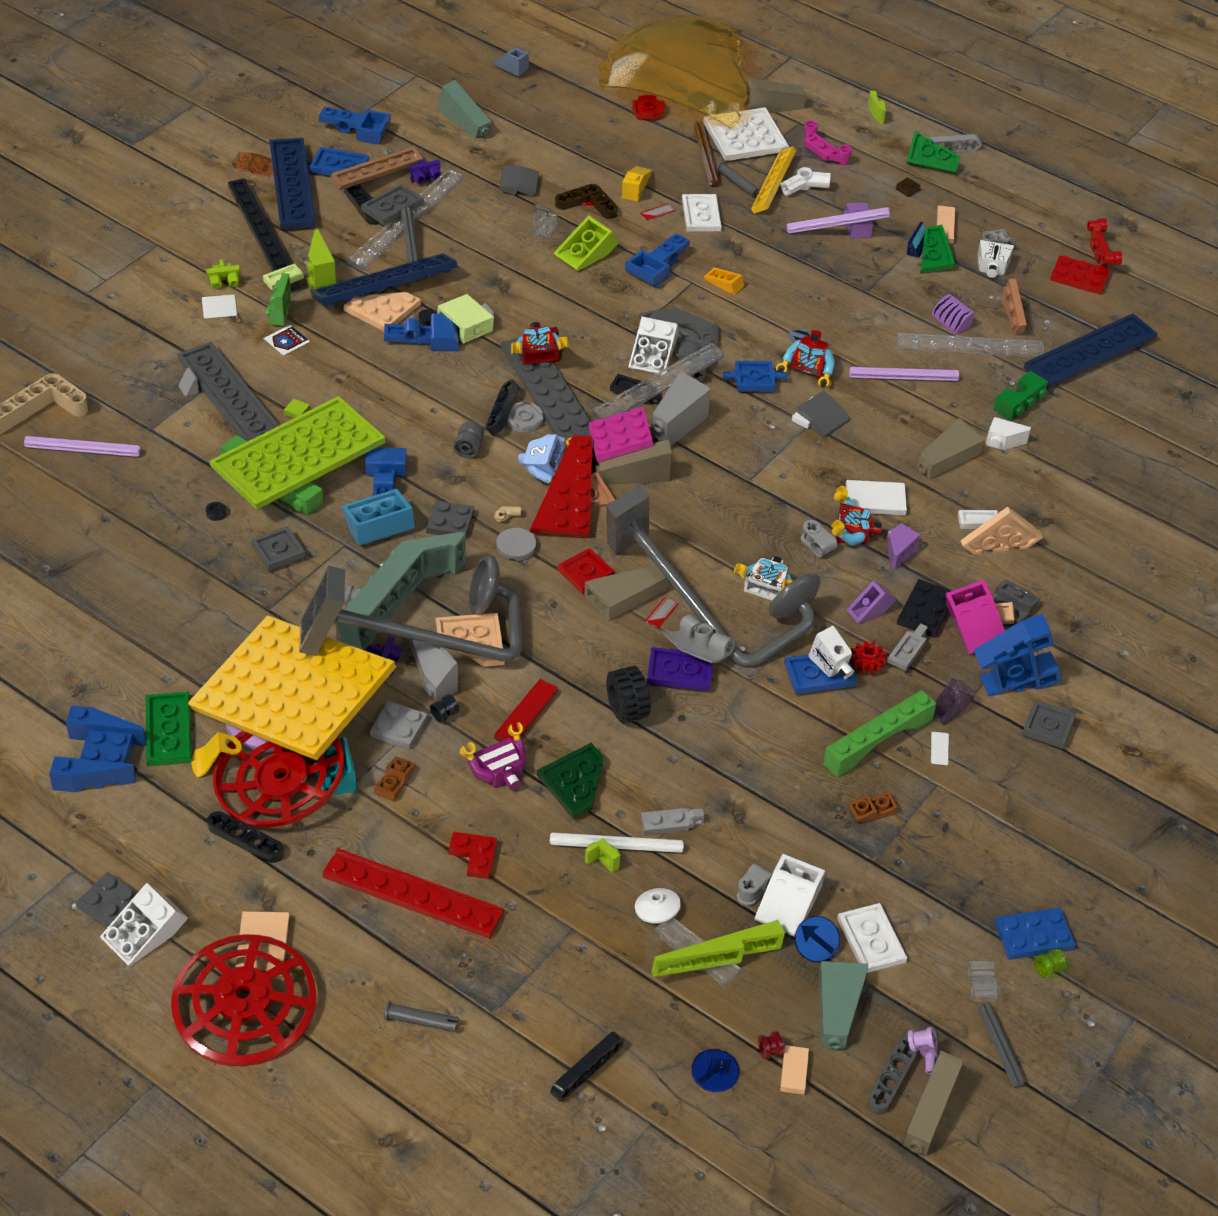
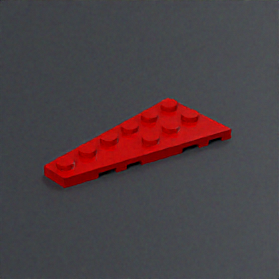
(568, 498)

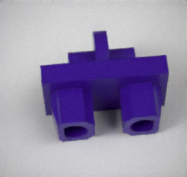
(425, 170)
(388, 651)

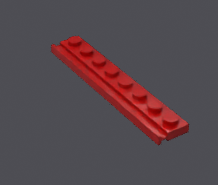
(413, 893)

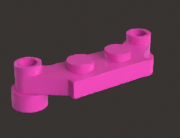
(822, 147)

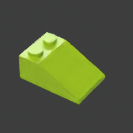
(586, 244)
(321, 263)

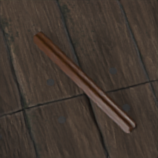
(706, 153)

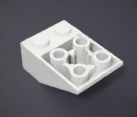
(653, 345)
(790, 893)
(143, 925)

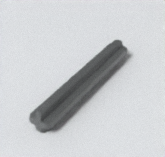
(409, 234)
(1001, 1045)

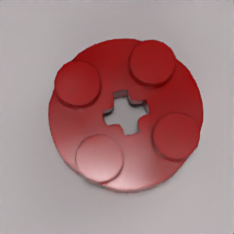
(648, 107)

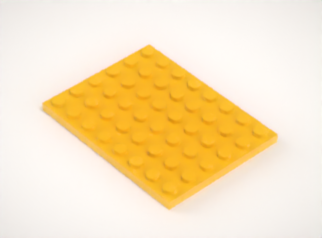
(290, 694)

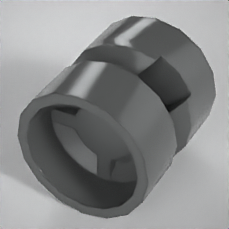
(468, 439)

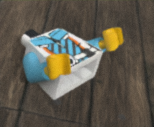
(765, 577)

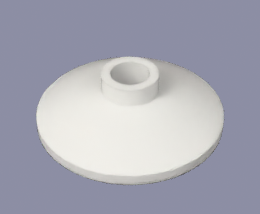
(657, 905)

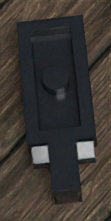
(622, 383)

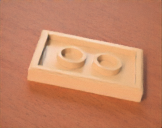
(265, 924)

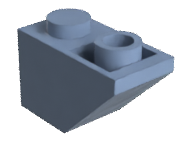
(514, 61)

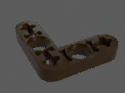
(588, 193)

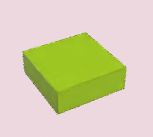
(296, 408)

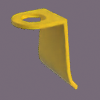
(204, 757)

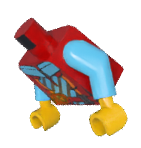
(538, 344)
(810, 356)
(853, 521)

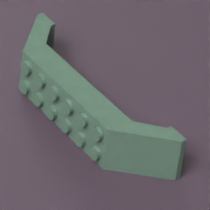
(399, 578)

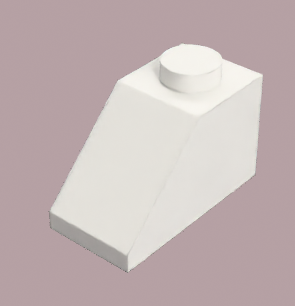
(1007, 434)

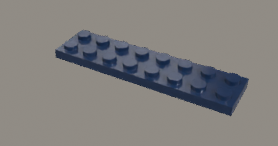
(292, 184)
(385, 278)
(1091, 350)

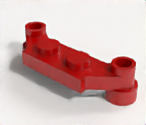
(1099, 244)

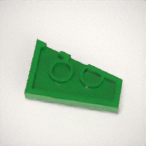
(930, 155)
(936, 251)

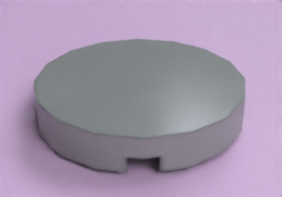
(525, 417)
(516, 544)

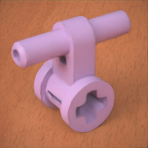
(927, 1044)

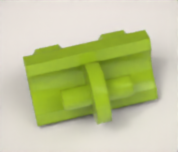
(223, 273)

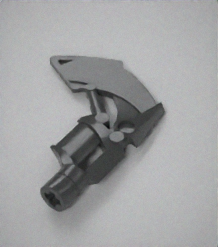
(689, 343)

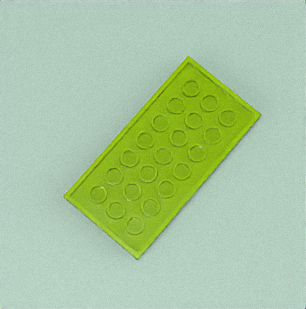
(297, 452)

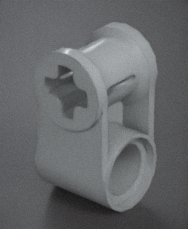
(998, 236)
(818, 538)
(753, 885)

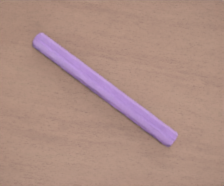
(838, 220)
(904, 373)
(82, 446)

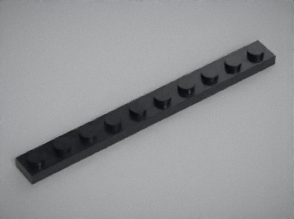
(259, 226)

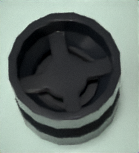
(444, 708)

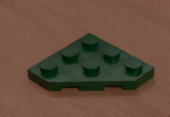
(574, 779)

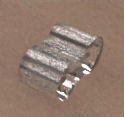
(982, 980)

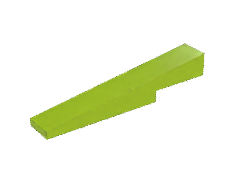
(721, 950)

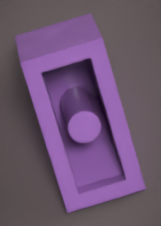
(901, 544)
(871, 603)

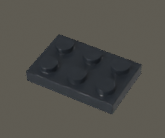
(925, 606)

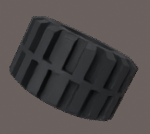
(628, 694)

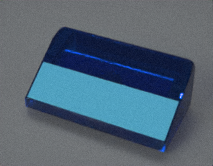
(916, 242)

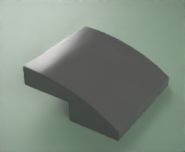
(519, 179)
(824, 414)
(1022, 600)

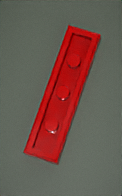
(528, 709)

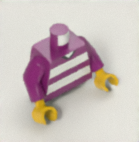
(500, 762)

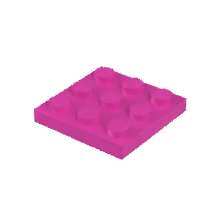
(620, 434)

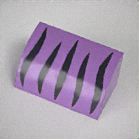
(953, 314)

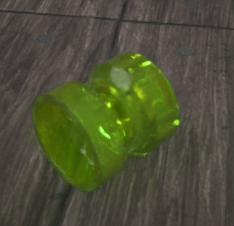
(1050, 963)

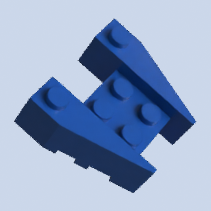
(1014, 660)
(104, 753)

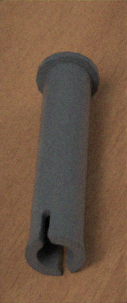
(739, 180)
(421, 1017)

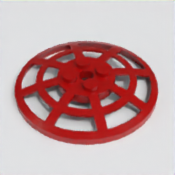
(273, 788)
(244, 1009)

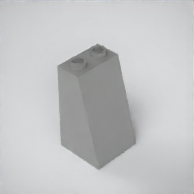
(680, 409)

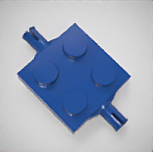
(755, 376)

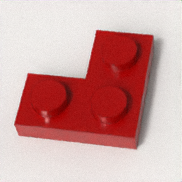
(477, 848)

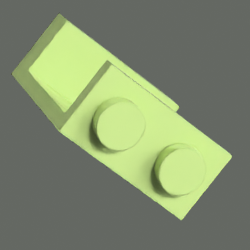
(469, 316)

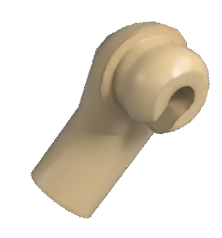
(505, 512)

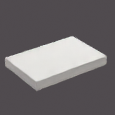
(701, 212)
(878, 496)
(872, 937)

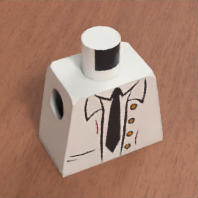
(994, 257)
(831, 653)

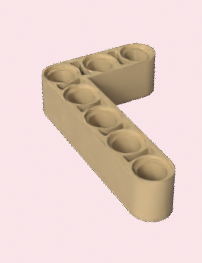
(39, 395)

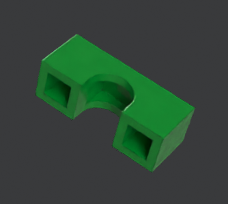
(1029, 390)

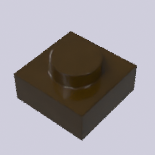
(908, 187)

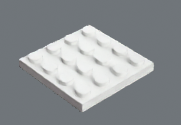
(750, 137)

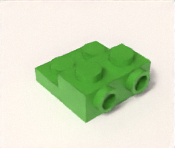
(280, 301)

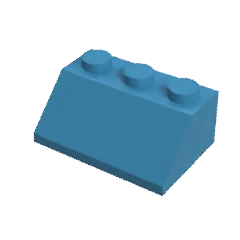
(378, 516)

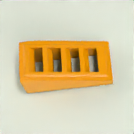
(725, 280)

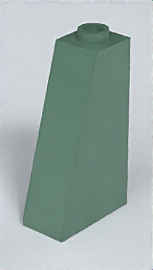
(463, 110)
(838, 998)

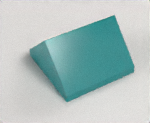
(348, 781)

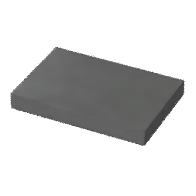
(390, 204)

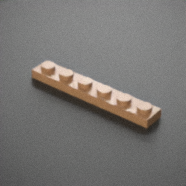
(375, 168)

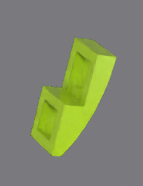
(876, 107)

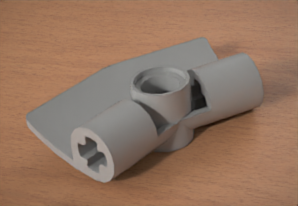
(699, 641)

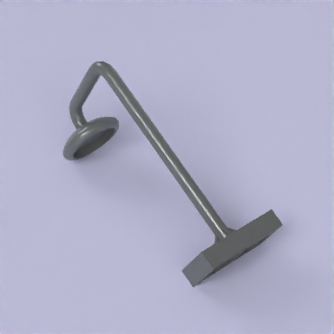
(629, 524)
(329, 598)

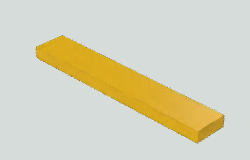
(773, 179)

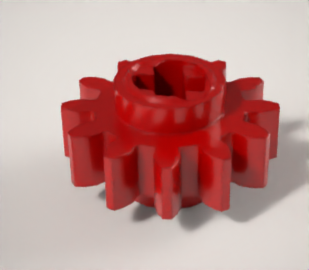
(868, 657)

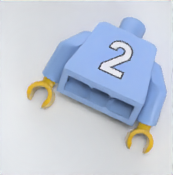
(544, 456)

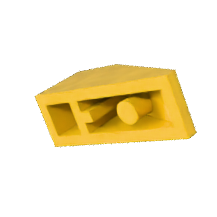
(635, 182)

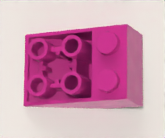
(974, 614)

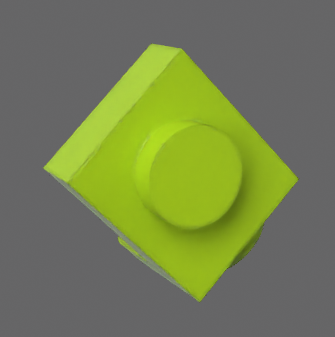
(605, 853)

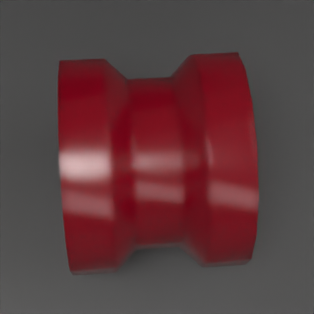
(770, 1045)

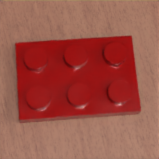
(1080, 274)

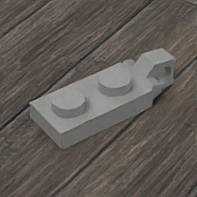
(908, 648)
(671, 820)

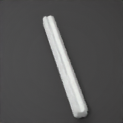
(628, 843)

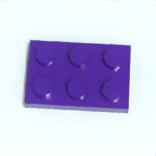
(678, 669)

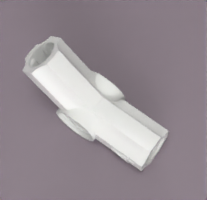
(805, 180)

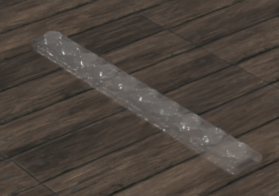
(394, 230)

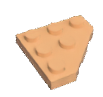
(382, 308)
(1001, 533)
(476, 628)

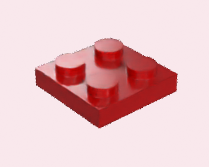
(584, 567)

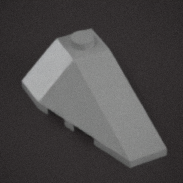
(436, 669)

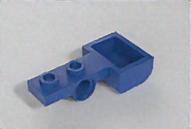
(369, 126)
(655, 266)
(441, 333)
(385, 465)

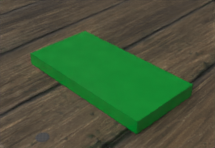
(168, 729)

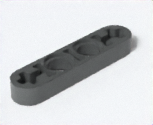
(894, 1074)

